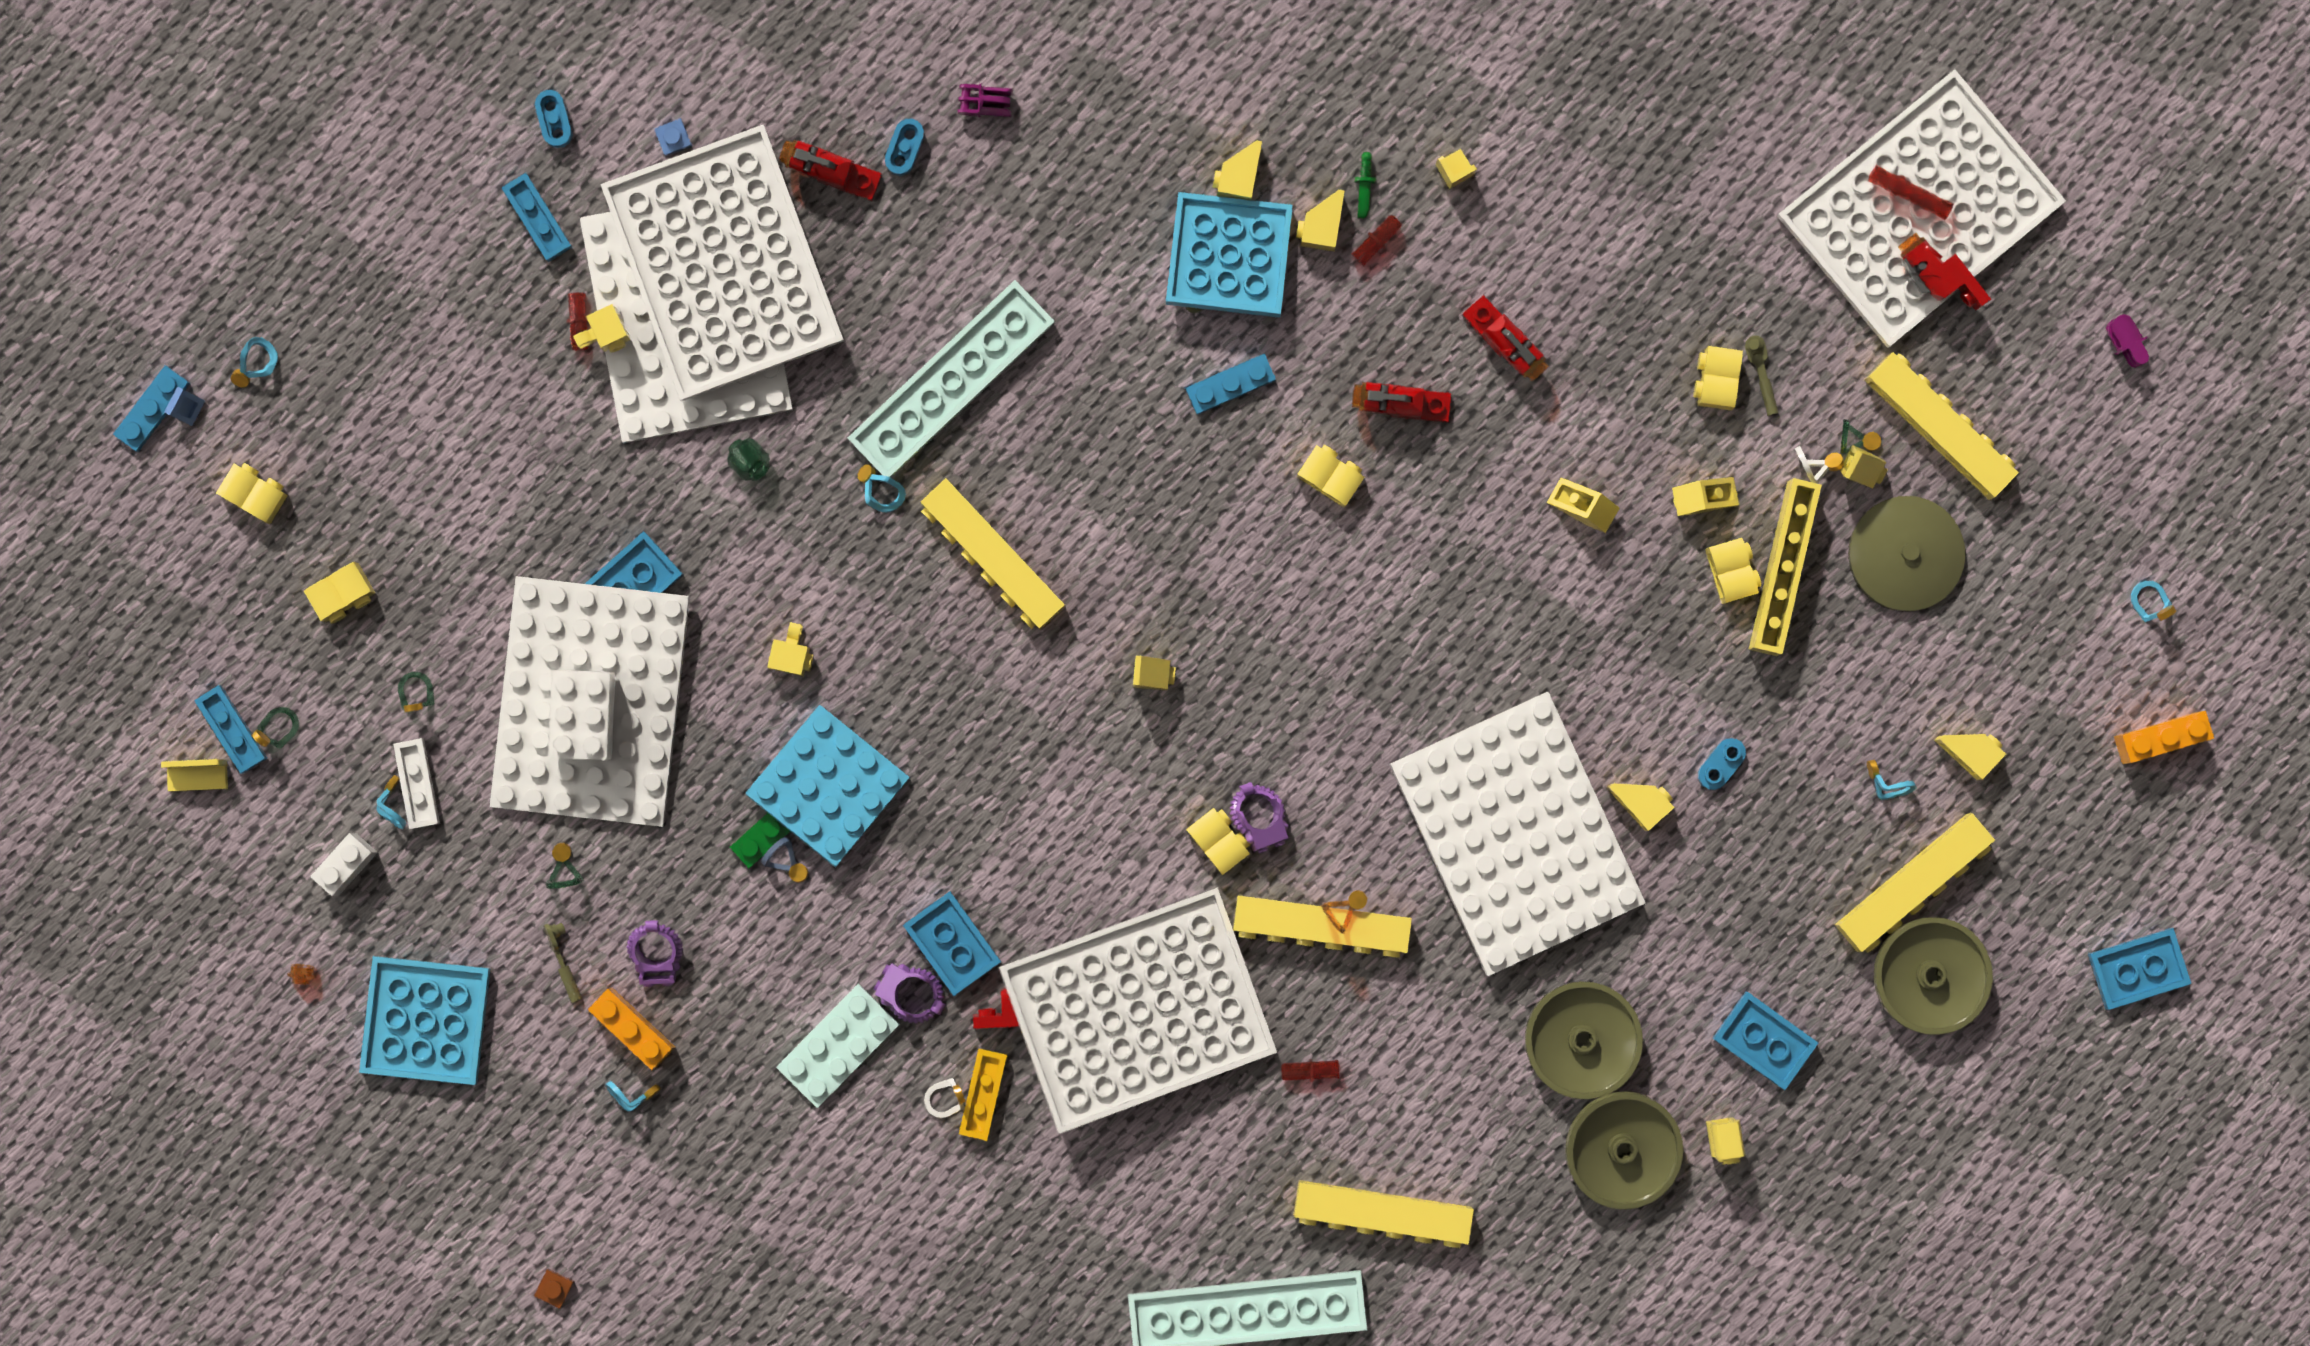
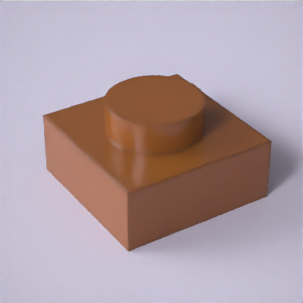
(554, 1288)

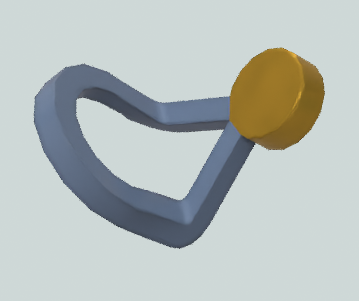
(797, 871)

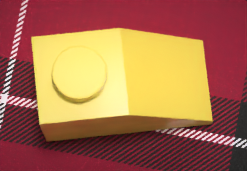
(1239, 173)
(1322, 224)
(1863, 467)
(1705, 496)
(1583, 504)
(1153, 673)
(1974, 752)
(1643, 802)

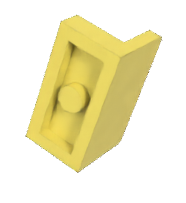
(196, 774)

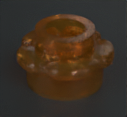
(301, 974)

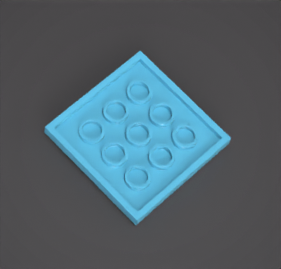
(1229, 254)
(827, 786)
(424, 1020)

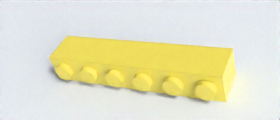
(1941, 425)
(992, 554)
(1785, 567)
(1914, 883)
(1311, 924)
(1383, 1212)

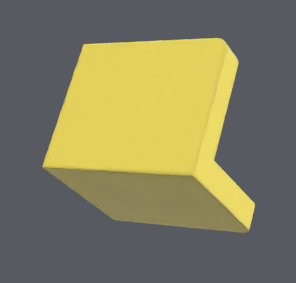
(1455, 168)

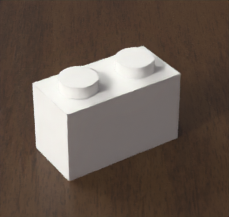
(343, 864)

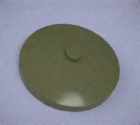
(1906, 553)
(1933, 975)
(1583, 1040)
(1624, 1150)

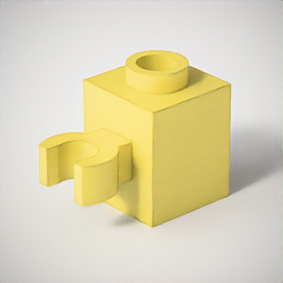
(606, 329)
(789, 655)

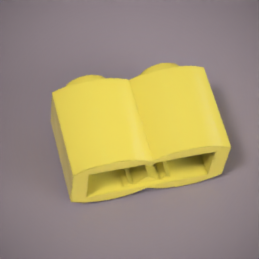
(1718, 378)
(1331, 475)
(252, 493)
(1733, 570)
(340, 592)
(1218, 840)
(1725, 1140)

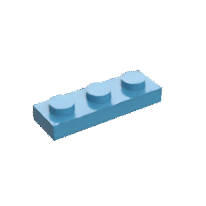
(537, 217)
(1230, 384)
(149, 409)
(230, 729)

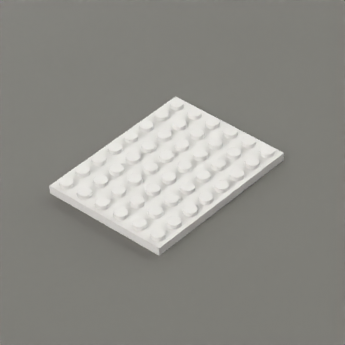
(1948, 148)
(722, 263)
(639, 374)
(591, 630)
(1517, 833)
(1137, 1010)

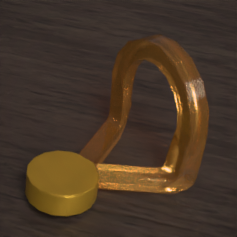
(1356, 900)

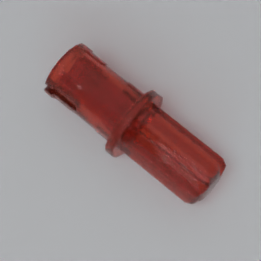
(1377, 239)
(577, 317)
(1310, 1070)

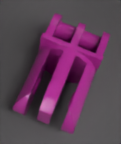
(985, 100)
(2127, 340)

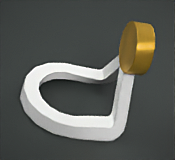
(1832, 462)
(959, 1095)

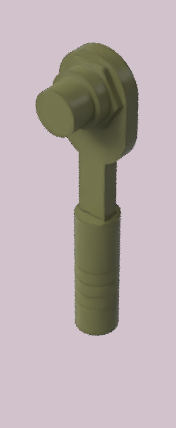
(1757, 355)
(554, 932)

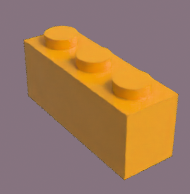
(2164, 737)
(631, 1028)

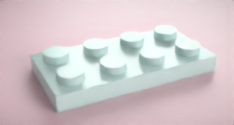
(837, 1045)

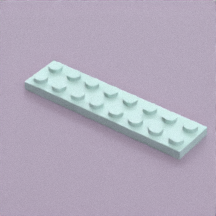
(951, 380)
(1249, 1311)

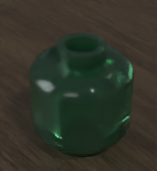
(748, 459)

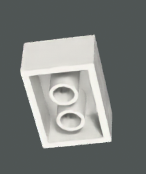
(581, 714)

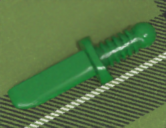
(1365, 185)

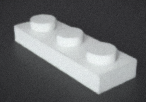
(416, 783)

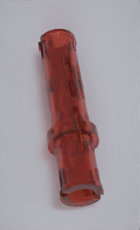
(1914, 194)

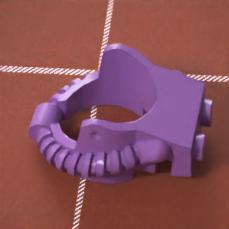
(1260, 838)
(644, 965)
(889, 986)

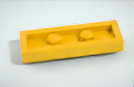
(982, 1094)

